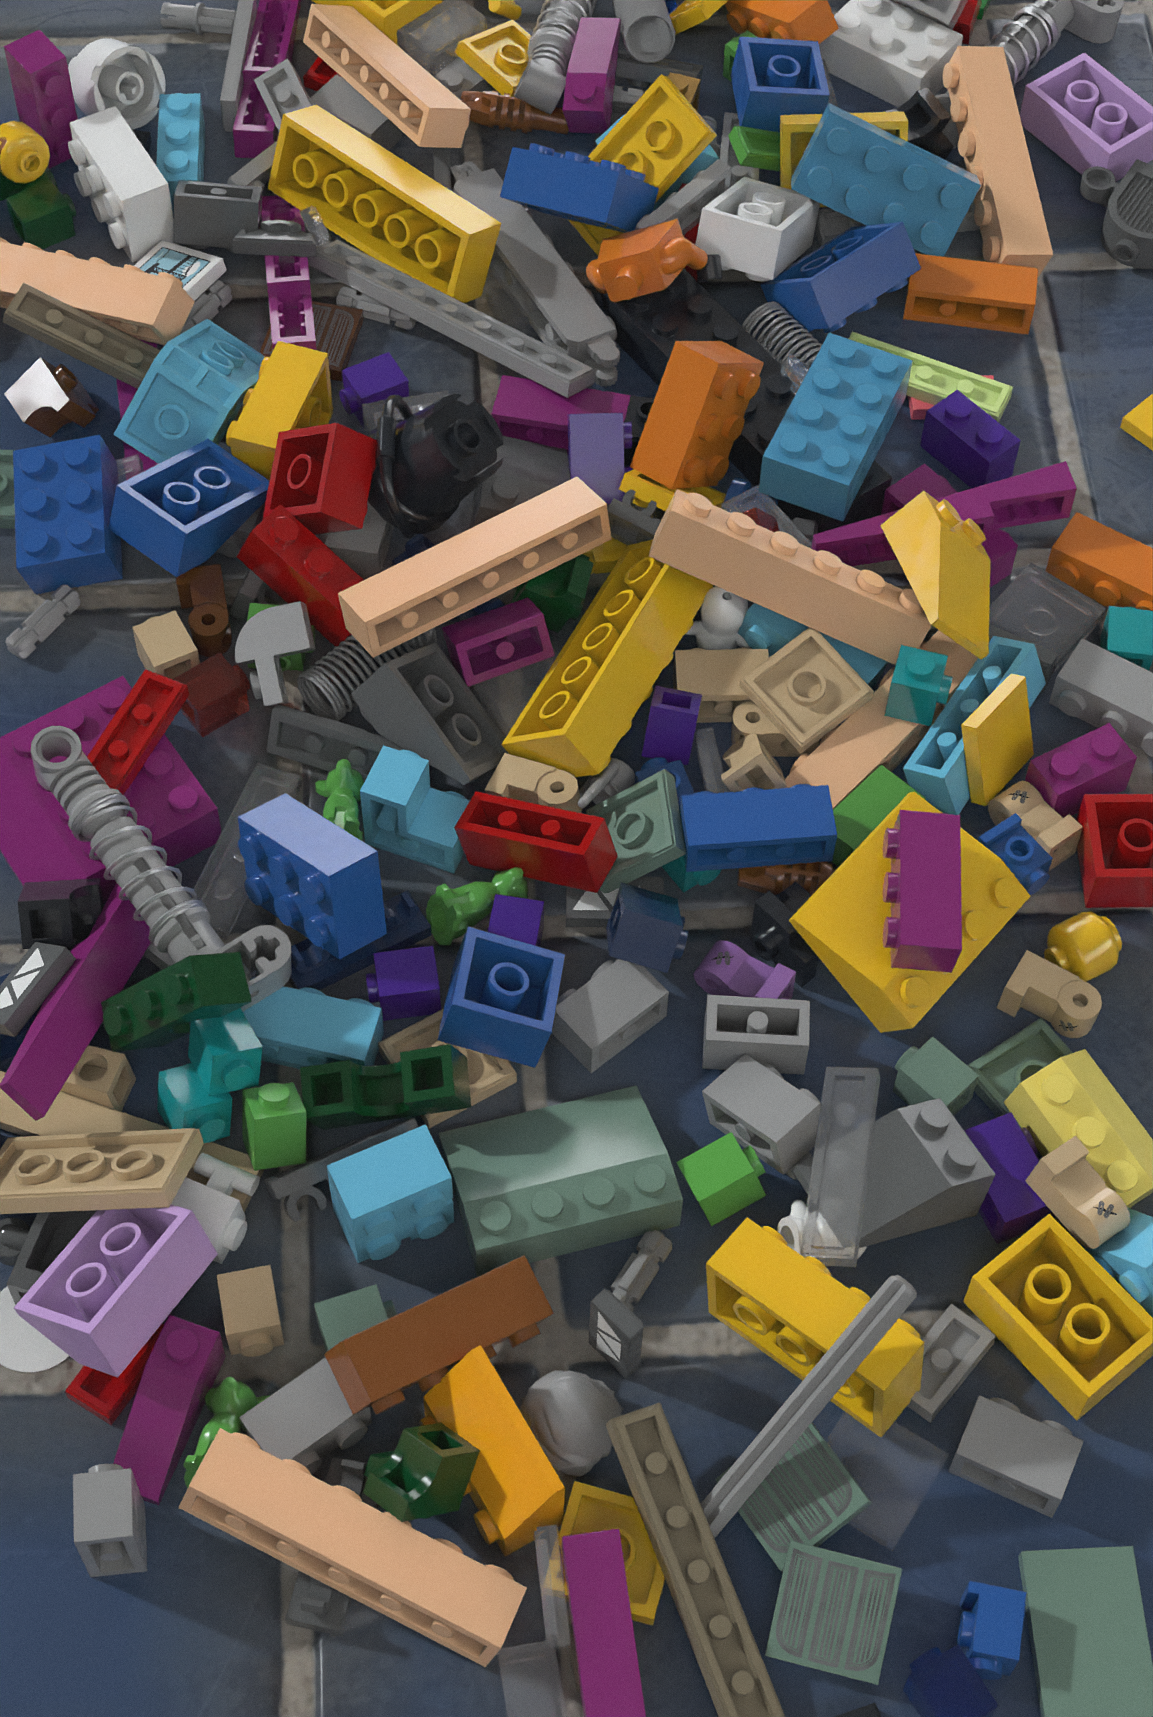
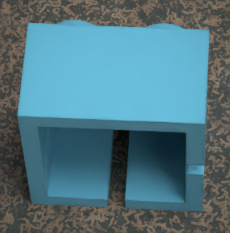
(391, 1194)

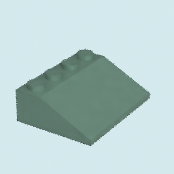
(561, 1179)

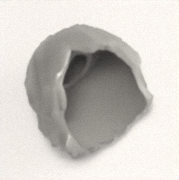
(570, 1419)

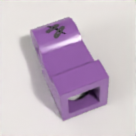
(732, 972)

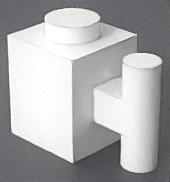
(212, 1204)

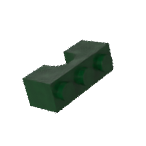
(39, 210)
(166, 1002)
(357, 1094)

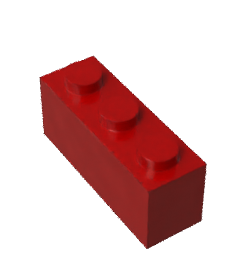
(300, 570)
(537, 838)

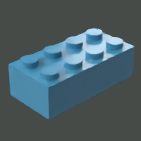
(884, 180)
(835, 426)

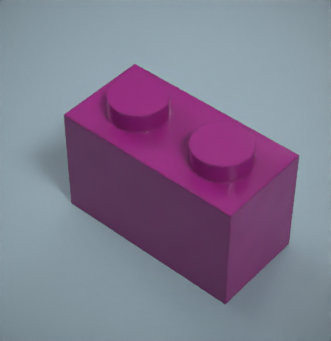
(498, 641)
(1087, 765)

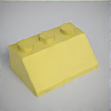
(1079, 1101)

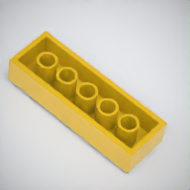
(383, 203)
(608, 665)

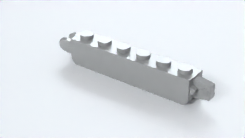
(539, 278)

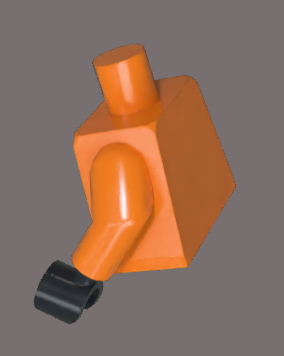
(647, 262)

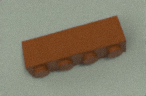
(437, 1334)

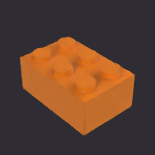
(697, 414)

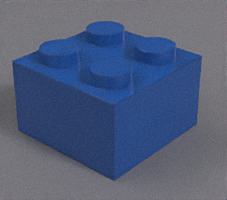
(777, 80)
(501, 997)

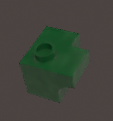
(558, 591)
(423, 1473)

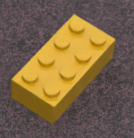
(798, 1312)

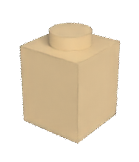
(165, 645)
(250, 1311)

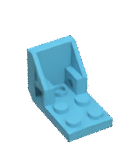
(190, 392)

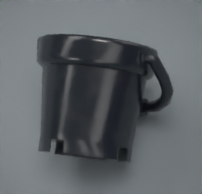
(430, 461)

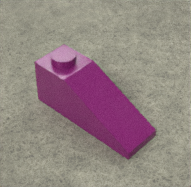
(592, 75)
(169, 1403)

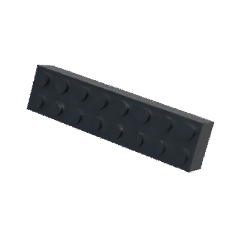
(687, 312)

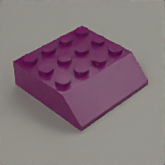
(36, 827)

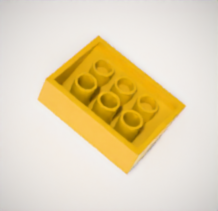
(848, 917)

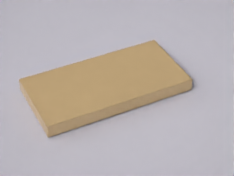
(95, 1170)

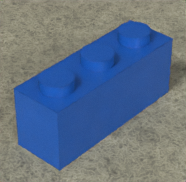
(758, 827)

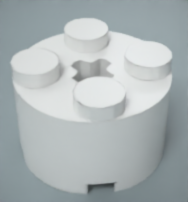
(120, 76)

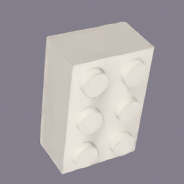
(888, 49)
(121, 182)
(757, 228)

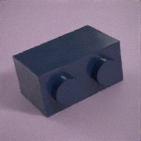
(646, 928)

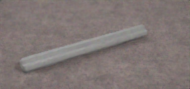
(807, 1401)

